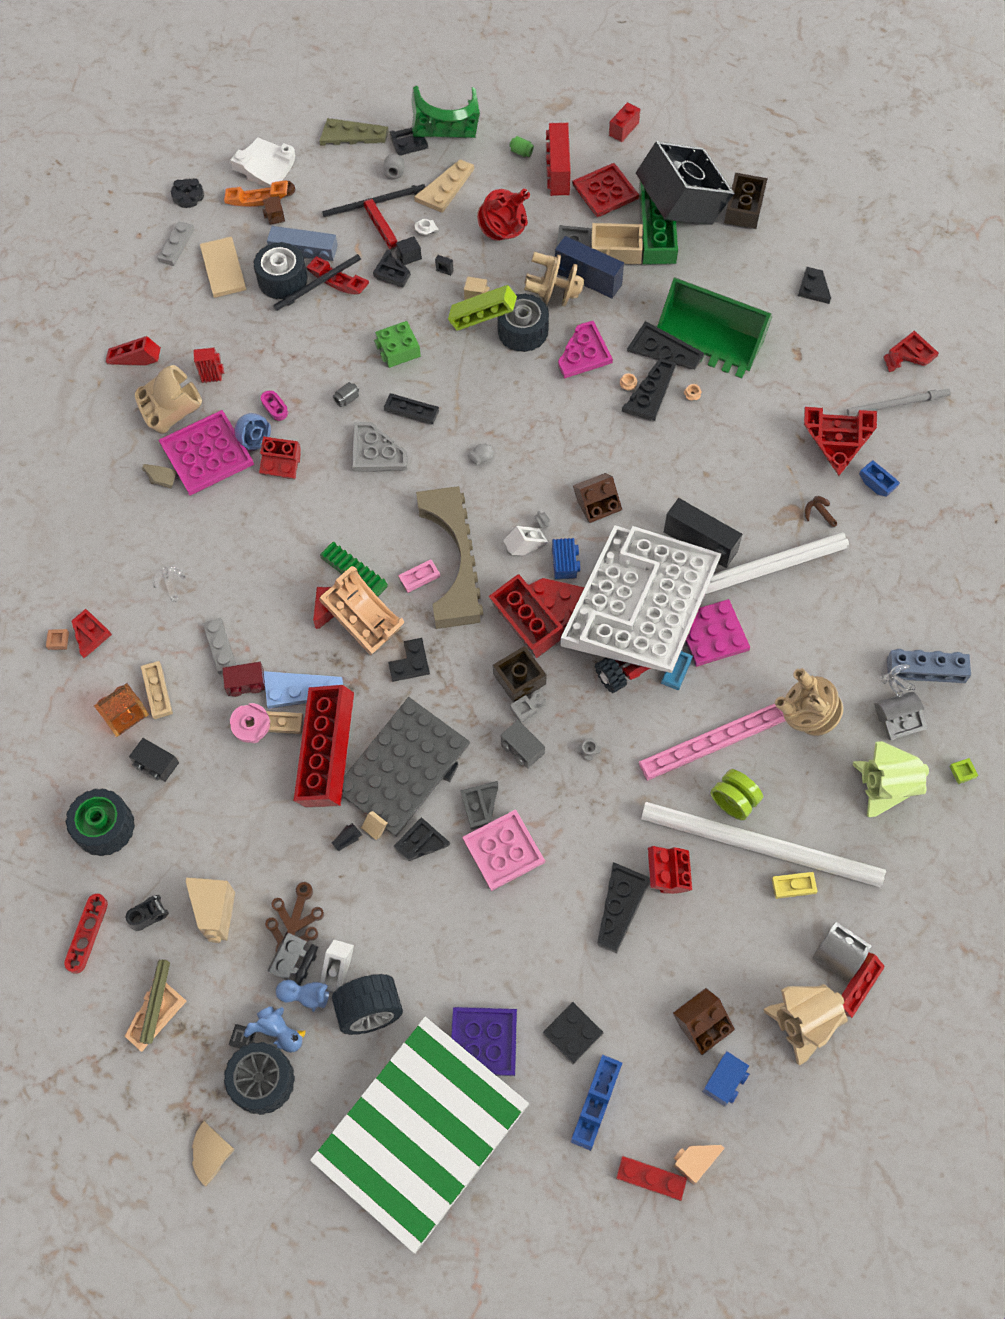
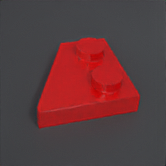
(915, 349)

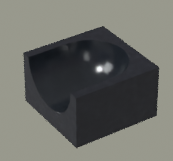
(684, 183)

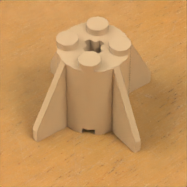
(808, 1017)

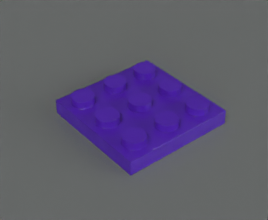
(488, 1036)

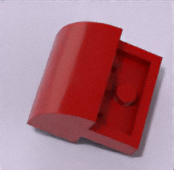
(279, 457)
(669, 870)

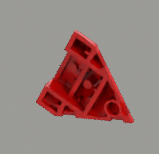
(839, 435)

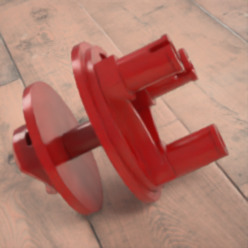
(503, 214)

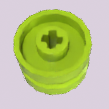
(736, 794)

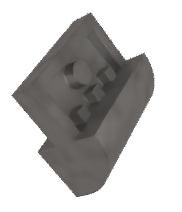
(901, 715)
(842, 952)

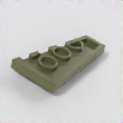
(352, 132)

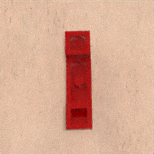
(341, 281)

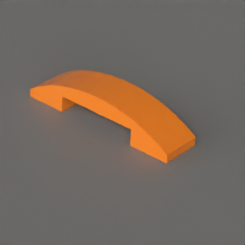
(251, 198)

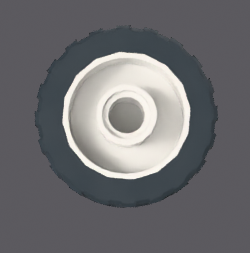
(280, 270)

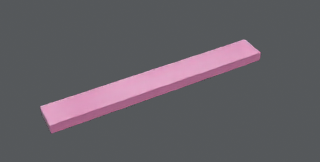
(711, 741)

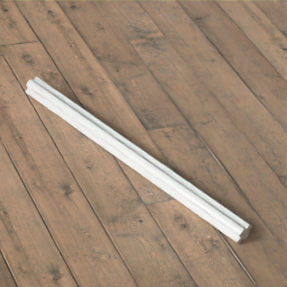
(777, 562)
(764, 844)

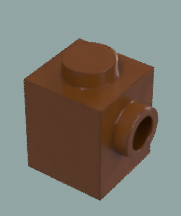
(273, 210)

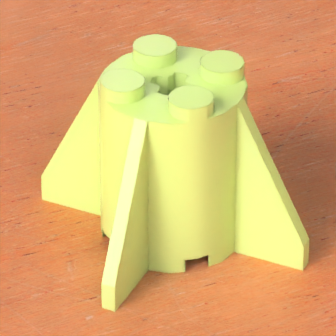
(891, 777)

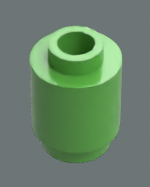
(521, 146)

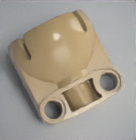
(165, 401)

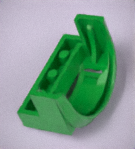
(437, 122)

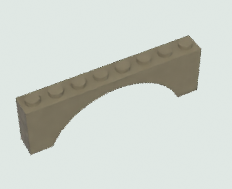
(460, 603)

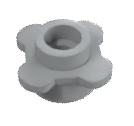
(589, 743)

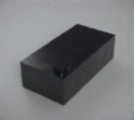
(700, 529)

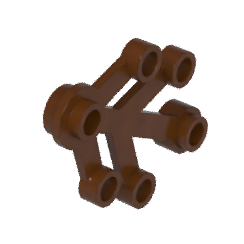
(294, 923)

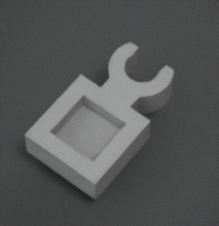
(525, 707)

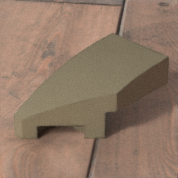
(160, 475)

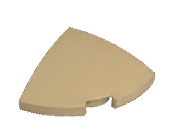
(209, 1153)

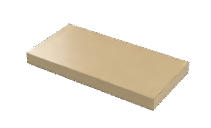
(223, 267)

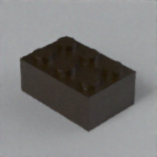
(747, 200)

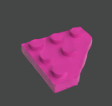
(584, 351)

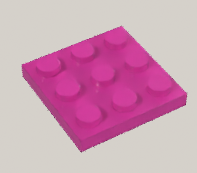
(716, 634)

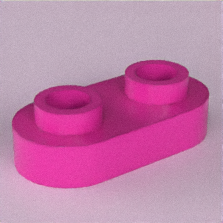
(275, 406)

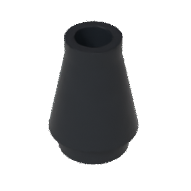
(347, 836)

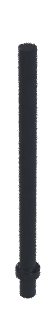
(412, 190)

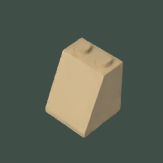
(212, 906)

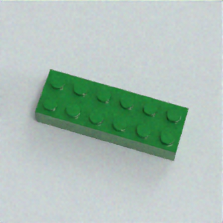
(658, 234)

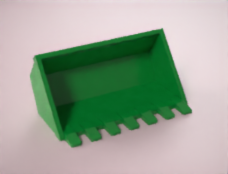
(715, 325)

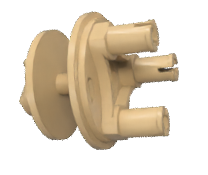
(545, 284)
(811, 704)

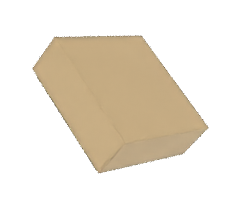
(374, 825)

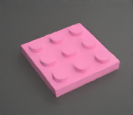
(503, 850)

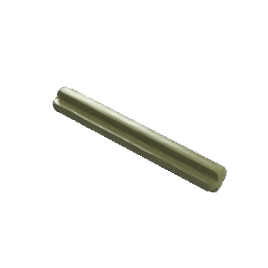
(154, 1001)

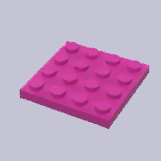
(206, 452)

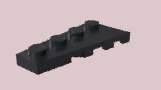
(658, 344)
(622, 901)

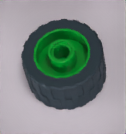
(100, 822)

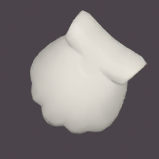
(425, 227)

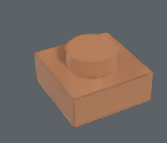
(57, 639)

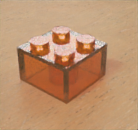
(121, 709)

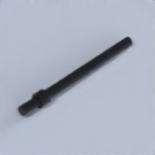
(290, 298)

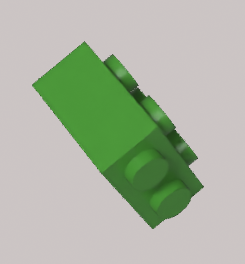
(397, 344)

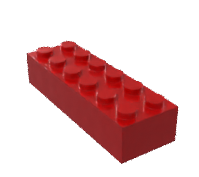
(324, 746)

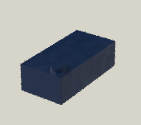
(597, 269)

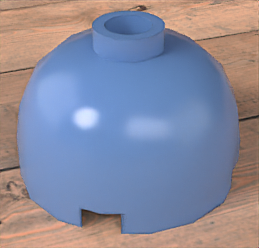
(251, 429)

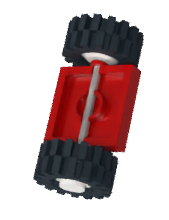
(613, 673)

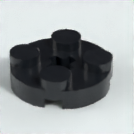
(187, 185)

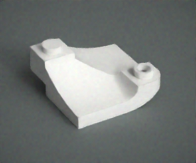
(264, 162)

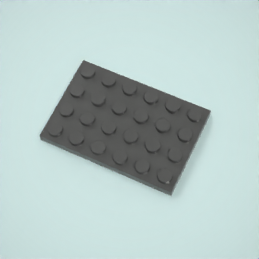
(403, 765)

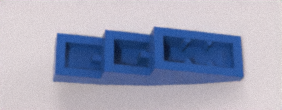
(596, 1102)

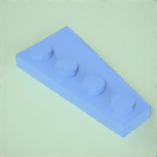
(292, 688)

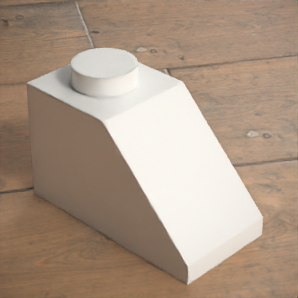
(524, 540)
(336, 964)

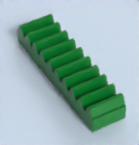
(342, 561)

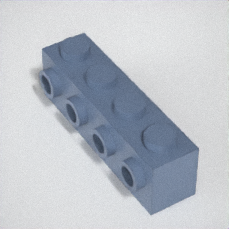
(931, 665)

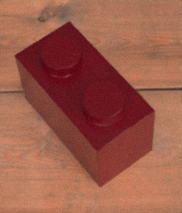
(244, 679)

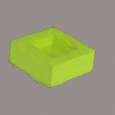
(963, 771)

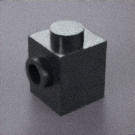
(408, 250)

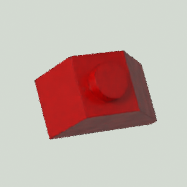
(321, 613)

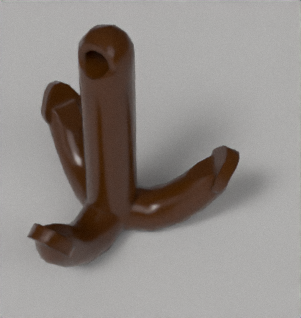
(817, 503)

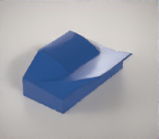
(878, 479)

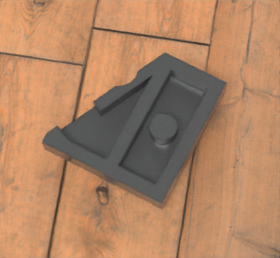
(480, 803)

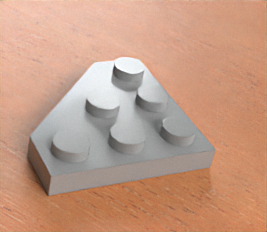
(376, 450)

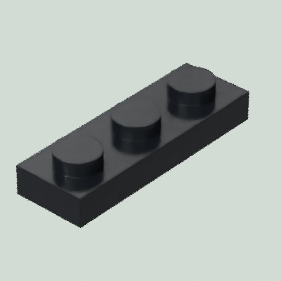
(411, 408)

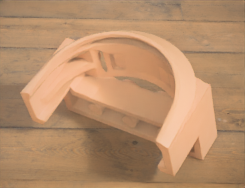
(361, 611)

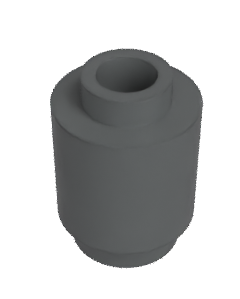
(346, 394)

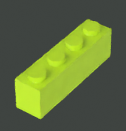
(482, 307)

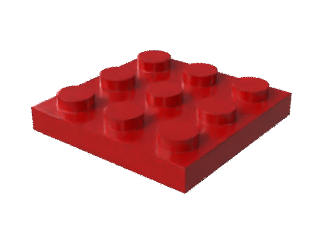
(605, 190)

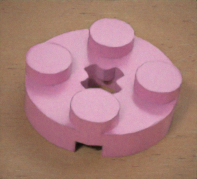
(253, 733)

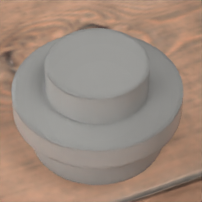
(542, 519)

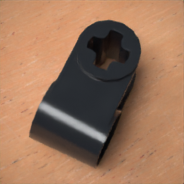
(147, 913)

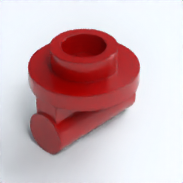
(893, 361)

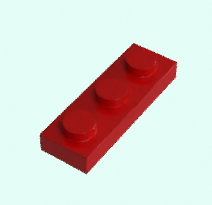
(861, 984)
(651, 1178)

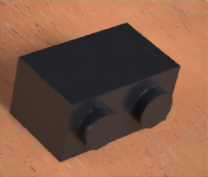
(154, 760)

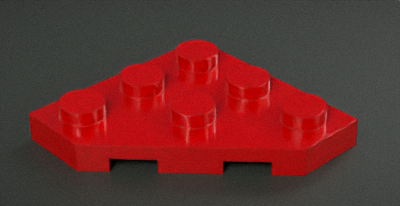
(558, 597)

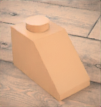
(696, 1160)

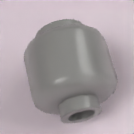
(393, 166)

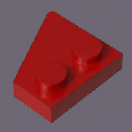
(89, 632)

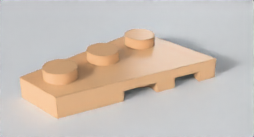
(169, 1007)

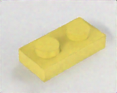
(794, 885)

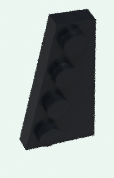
(651, 391)

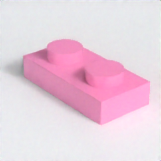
(419, 576)

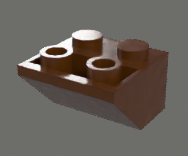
(598, 497)
(704, 1020)

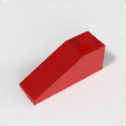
(136, 352)

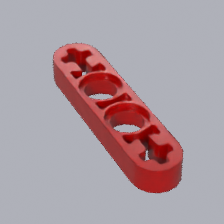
(380, 223)
(82, 932)

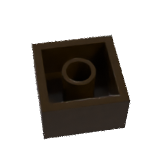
(519, 674)

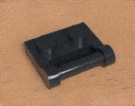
(407, 144)

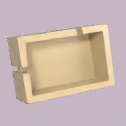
(618, 241)

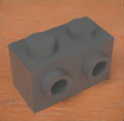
(522, 744)

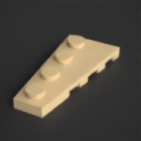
(445, 187)

